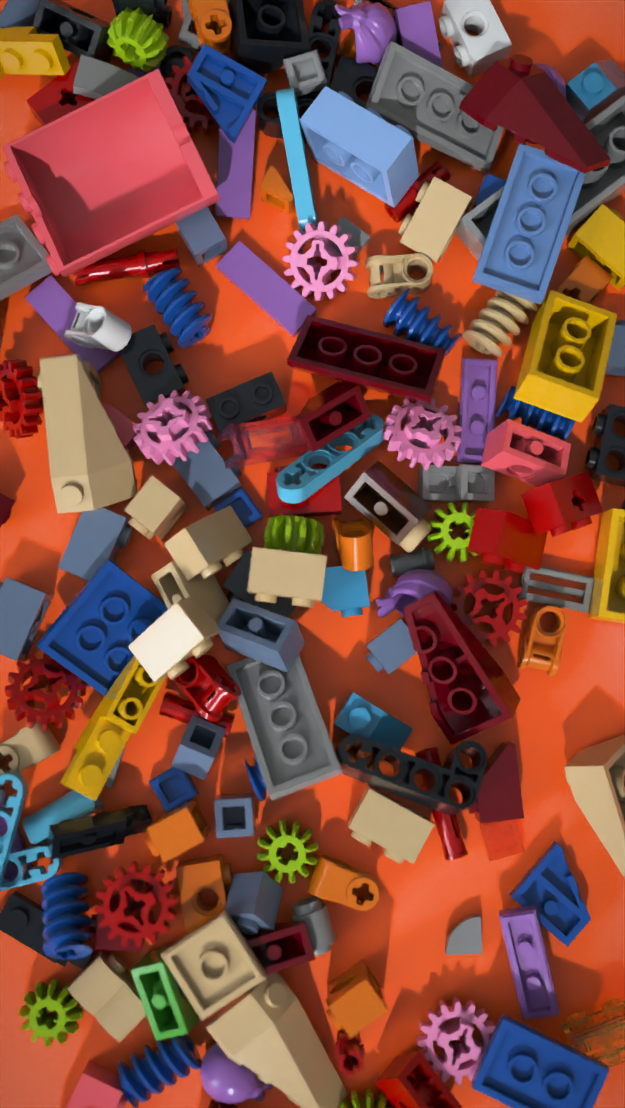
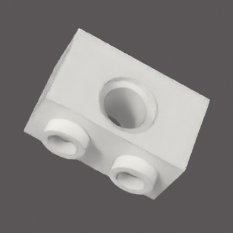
(478, 51)

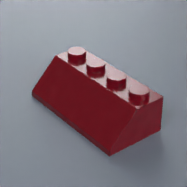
(367, 359)

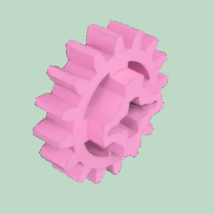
(322, 246)
(172, 427)
(422, 433)
(442, 1033)

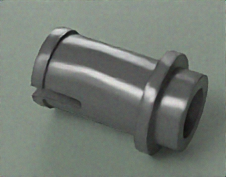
(410, 561)

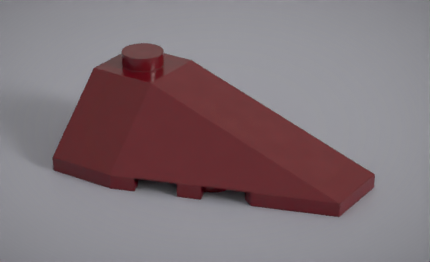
(531, 106)
(461, 677)

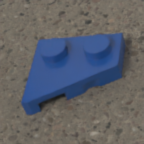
(225, 89)
(555, 895)

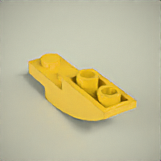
(31, 53)
(110, 728)

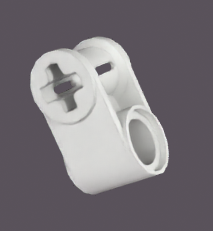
(98, 328)

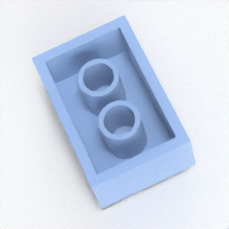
(360, 146)

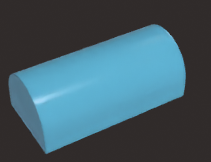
(69, 806)

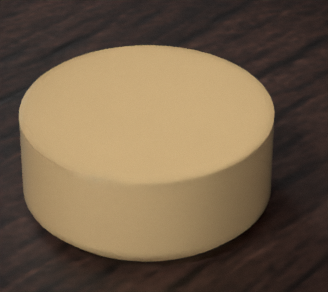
(416, 535)

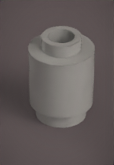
(317, 923)

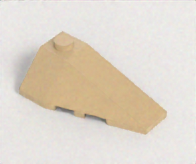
(84, 450)
(599, 790)
(277, 1041)

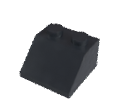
(267, 33)

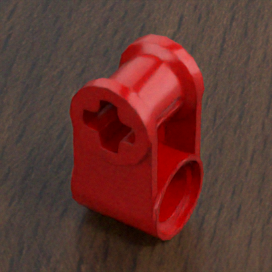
(208, 686)

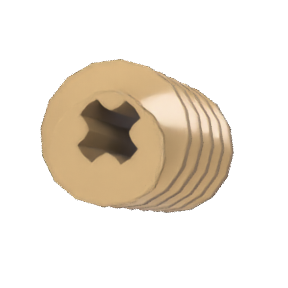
(497, 321)

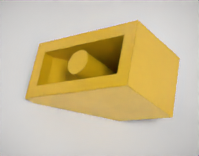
(604, 242)

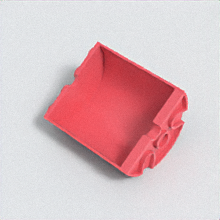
(109, 174)

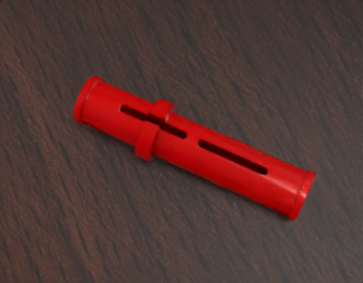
(128, 266)
(446, 825)

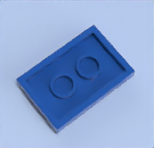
(536, 1070)

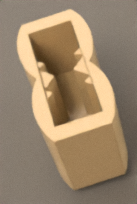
(109, 994)

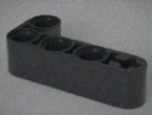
(324, 43)
(406, 766)

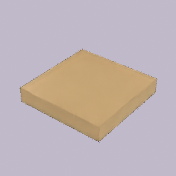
(214, 965)

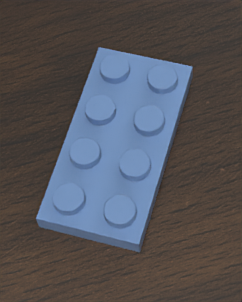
(529, 225)

